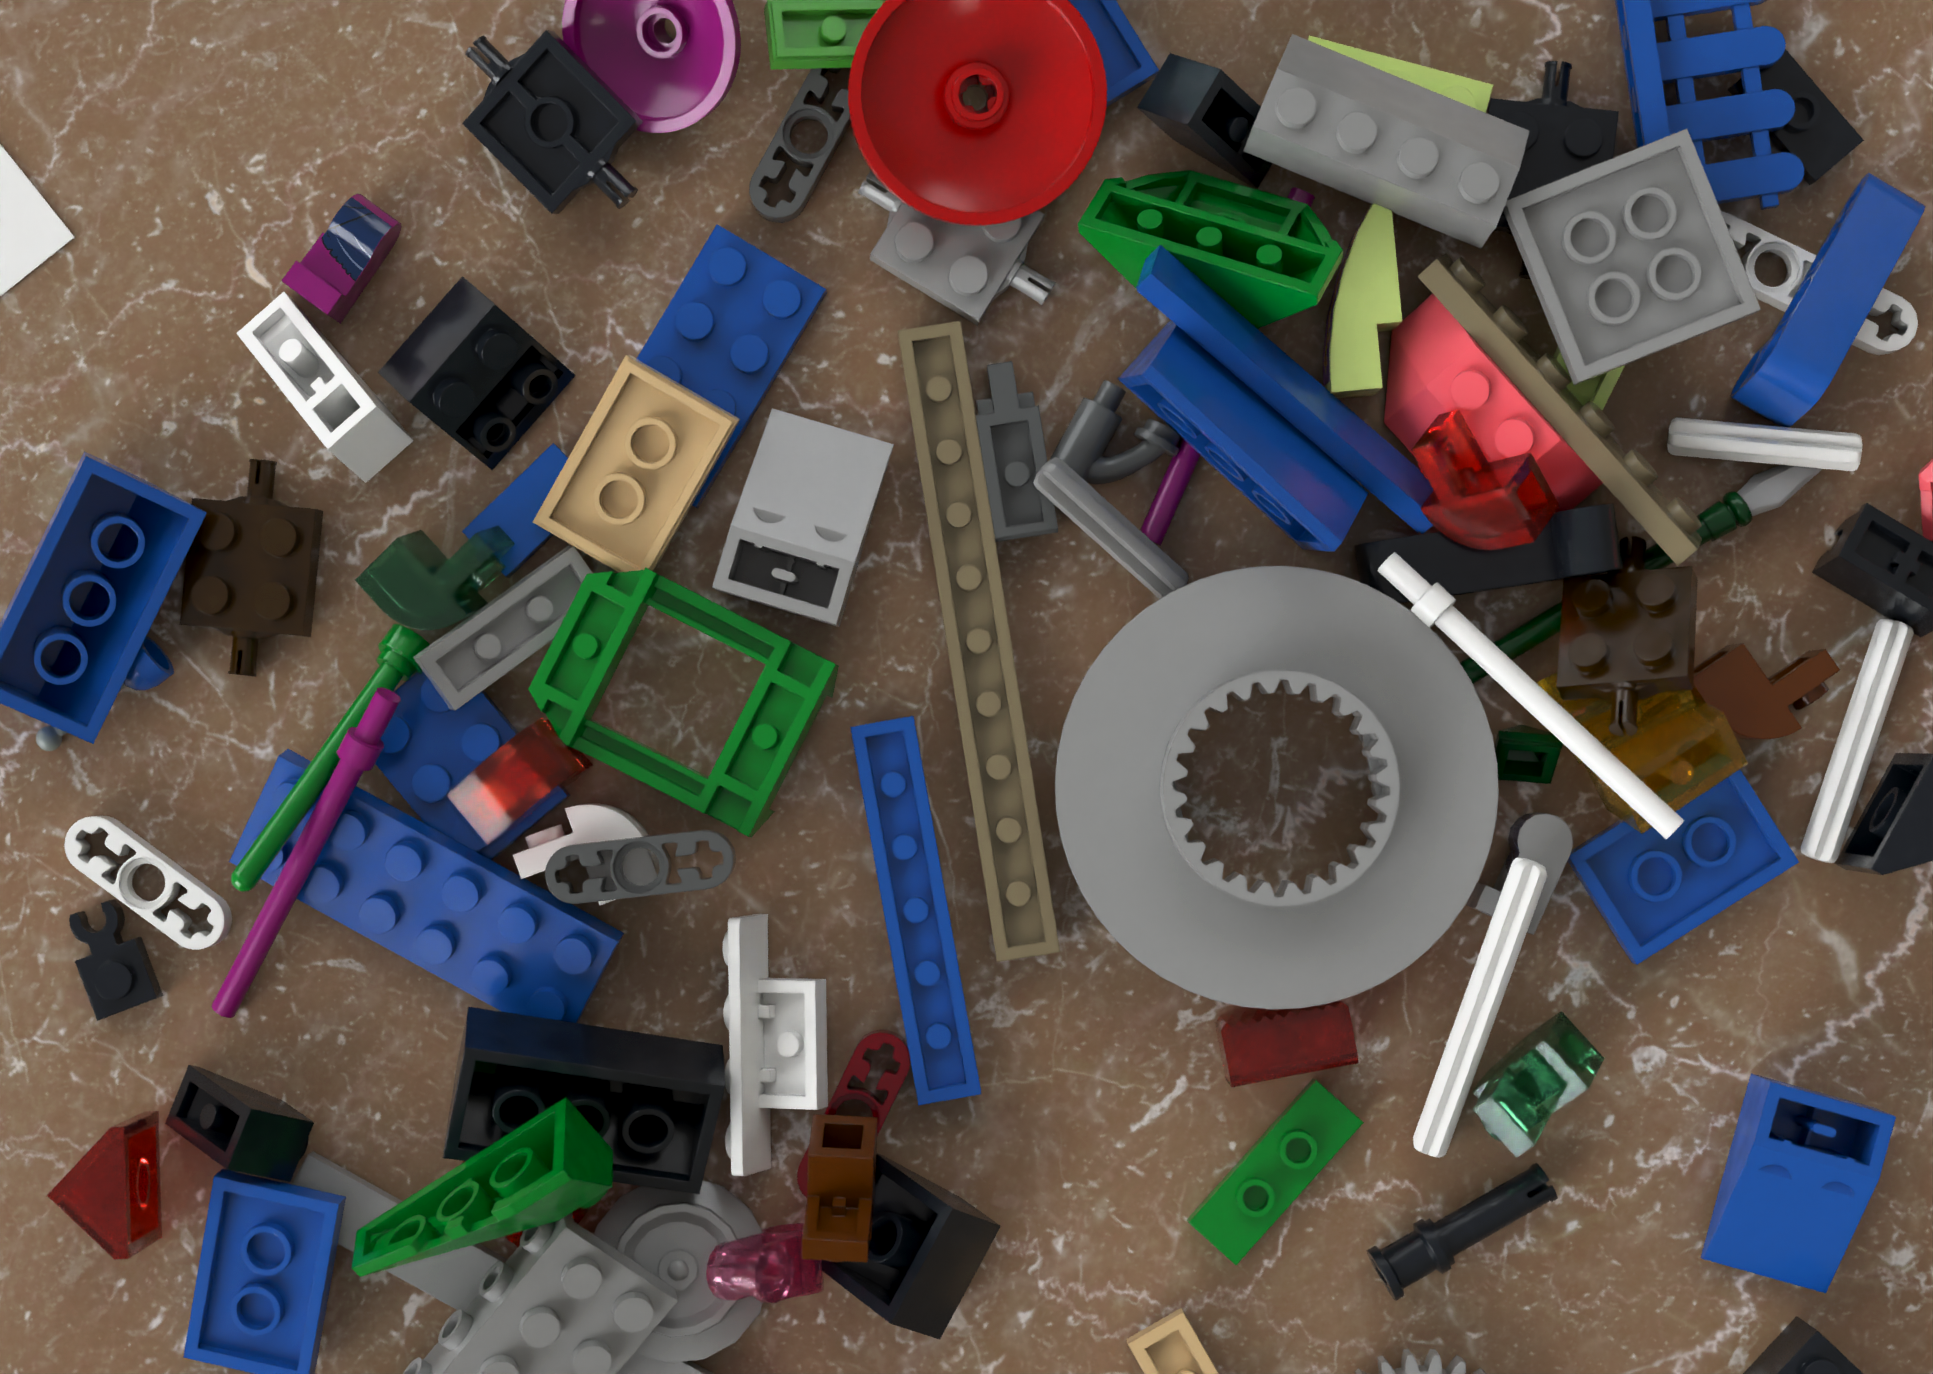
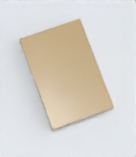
(636, 469)

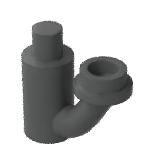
(1092, 431)

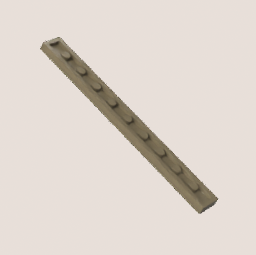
(978, 641)

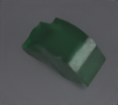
(427, 589)
(1534, 1082)

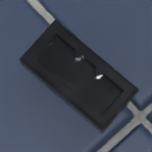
(1817, 128)

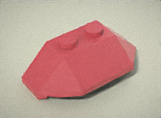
(1443, 370)

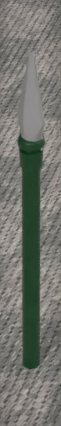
(1760, 494)

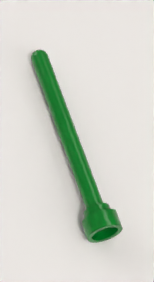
(395, 664)

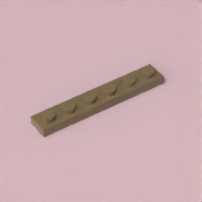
(1582, 427)

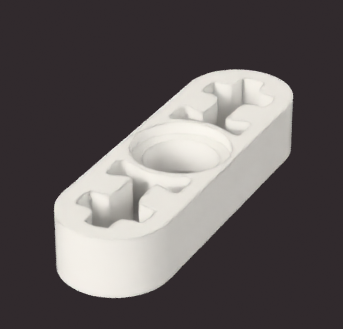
(120, 841)

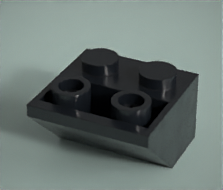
(476, 373)

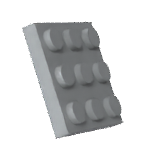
(1630, 257)

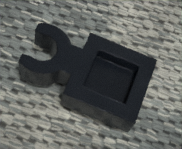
(117, 971)

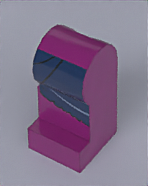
(344, 257)

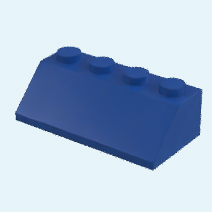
(1246, 440)
(91, 596)

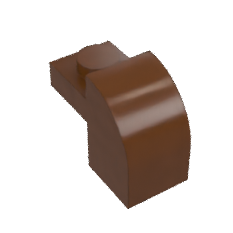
(1758, 704)
(840, 1188)

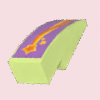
(1361, 306)

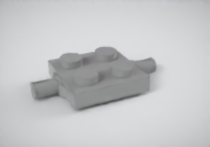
(953, 261)

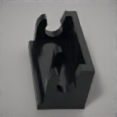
(1883, 567)

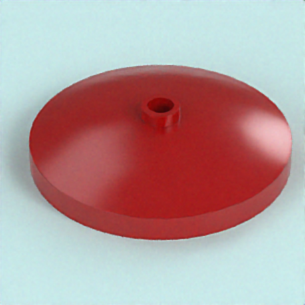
(967, 163)

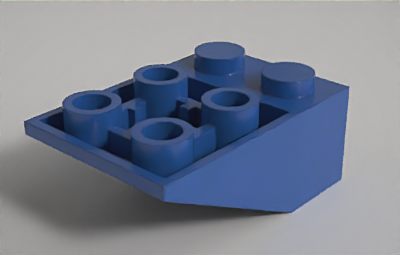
(1796, 1182)

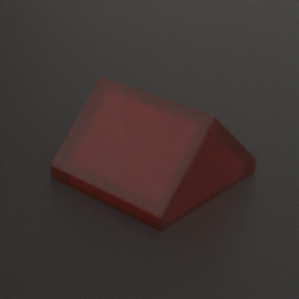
(117, 1188)

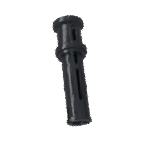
(1435, 1244)

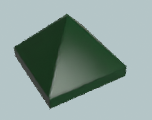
(1526, 754)

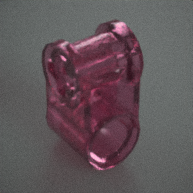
(764, 1266)

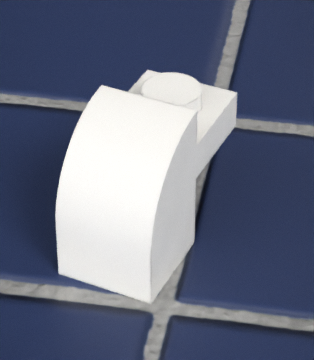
(592, 824)

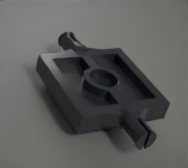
(552, 121)
(1560, 136)

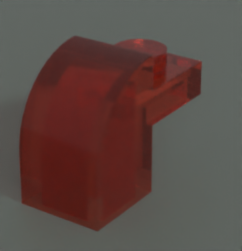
(1478, 500)
(517, 780)

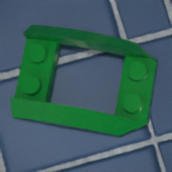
(764, 736)

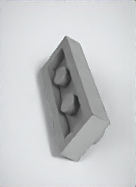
(504, 630)

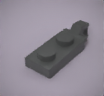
(1011, 457)

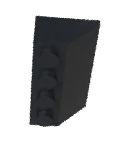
(640, 1091)

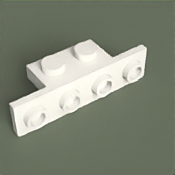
(773, 1044)

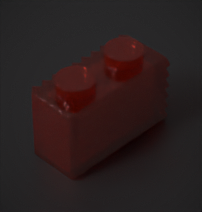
(1285, 1042)

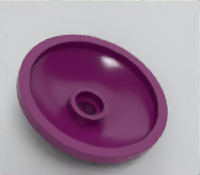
(657, 76)

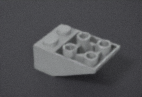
(803, 517)

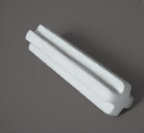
(1764, 444)

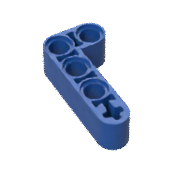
(1830, 304)

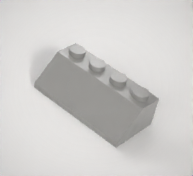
(1388, 141)

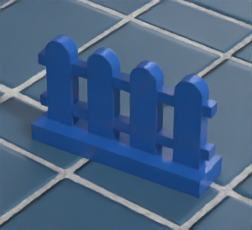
(1685, 59)

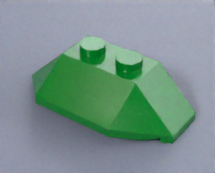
(1242, 242)

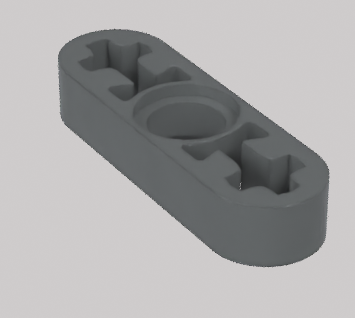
(773, 170)
(594, 888)

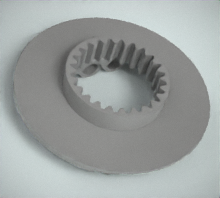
(1425, 758)

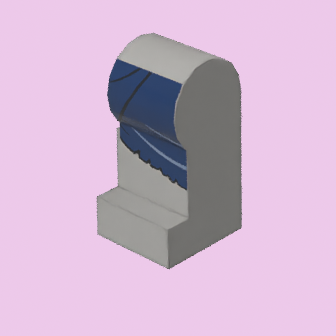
(1537, 838)

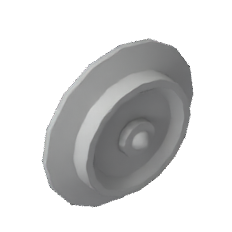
(673, 1240)

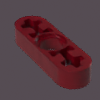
(860, 1067)

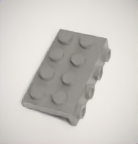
(553, 1309)

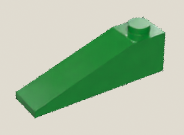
(506, 1188)

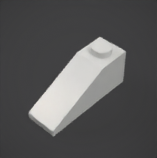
(324, 388)

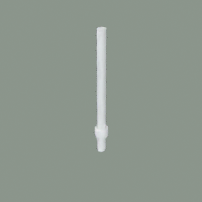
(1435, 607)

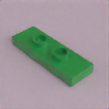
(1274, 1171)

